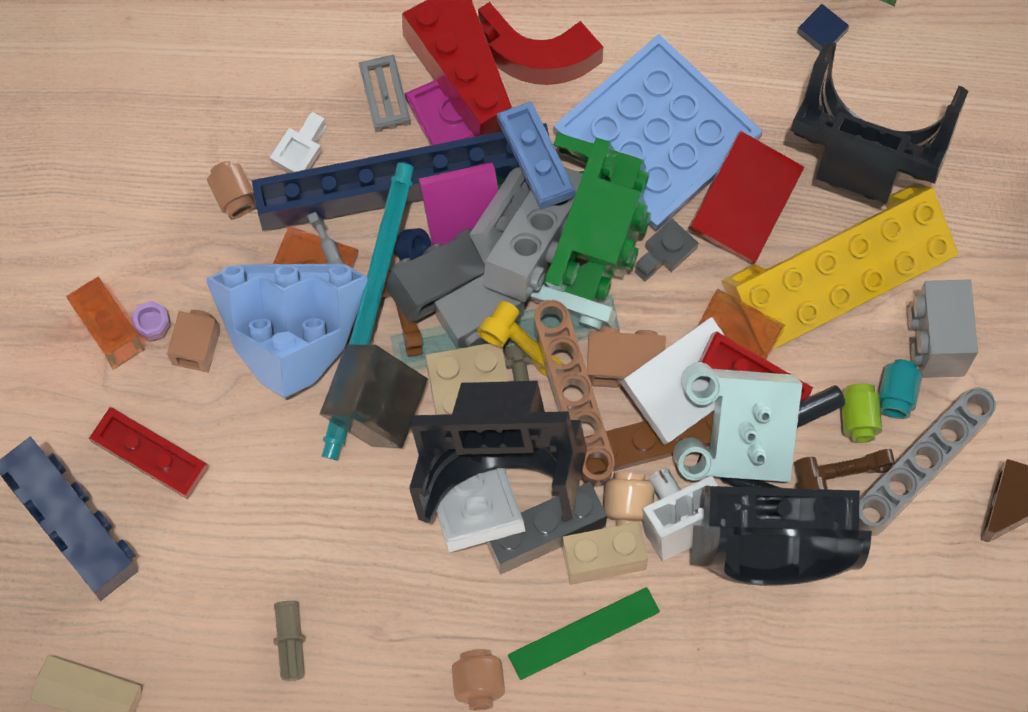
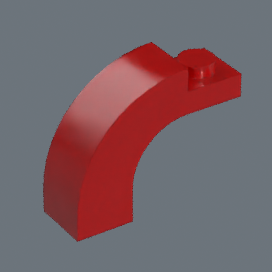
(540, 61)

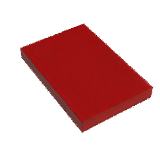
(746, 197)

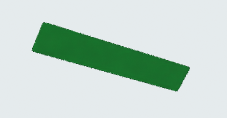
(583, 633)

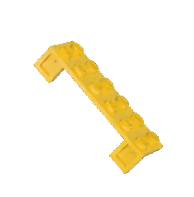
(850, 265)

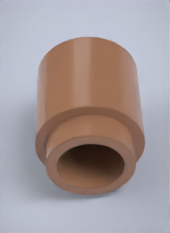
(231, 189)

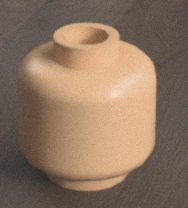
(626, 497)

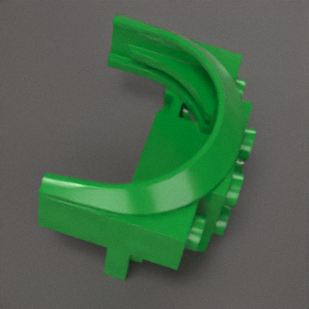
(601, 220)

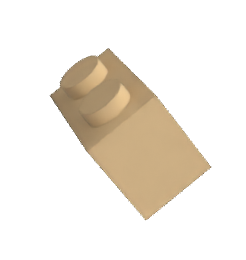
(604, 553)

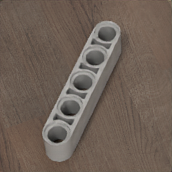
(933, 446)

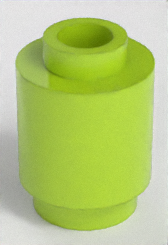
(861, 413)

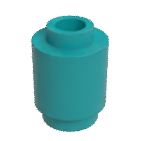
(900, 389)

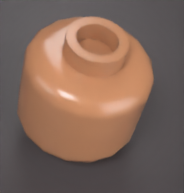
(478, 679)

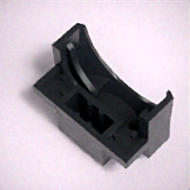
(861, 153)
(495, 429)

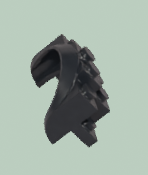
(780, 534)

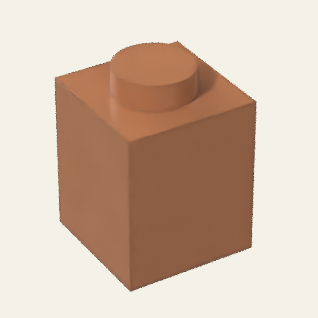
(193, 340)

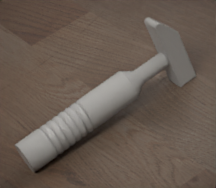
(327, 244)

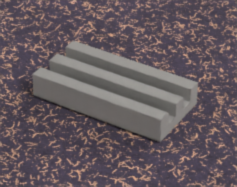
(390, 120)

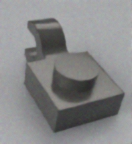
(666, 247)

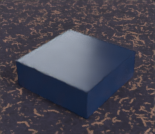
(822, 27)

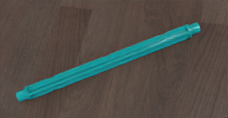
(374, 287)

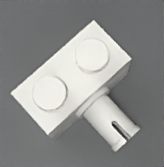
(671, 519)

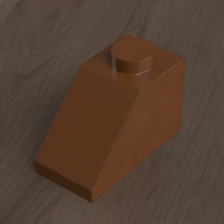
(1008, 502)

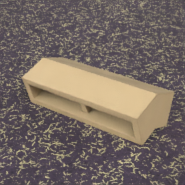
(83, 689)

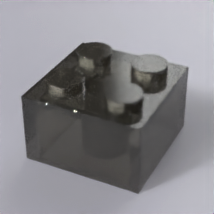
(373, 396)

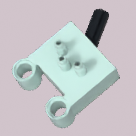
(751, 423)

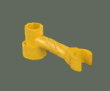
(502, 326)

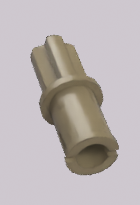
(289, 640)

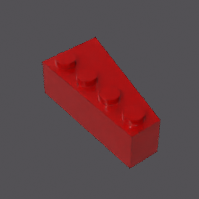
(458, 57)

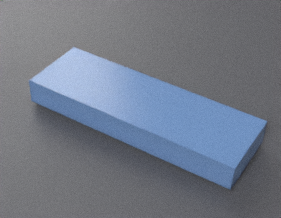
(536, 155)

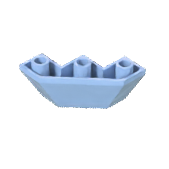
(288, 318)

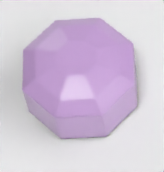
(150, 321)

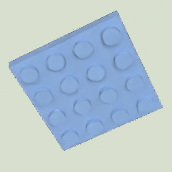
(666, 116)

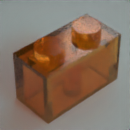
(105, 322)

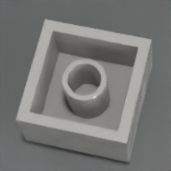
(943, 328)

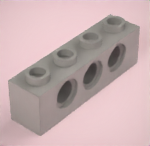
(527, 246)

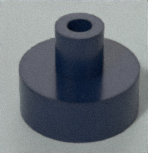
(411, 243)

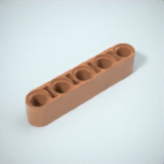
(573, 374)

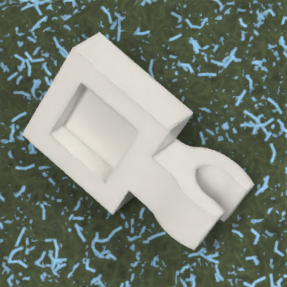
(300, 150)

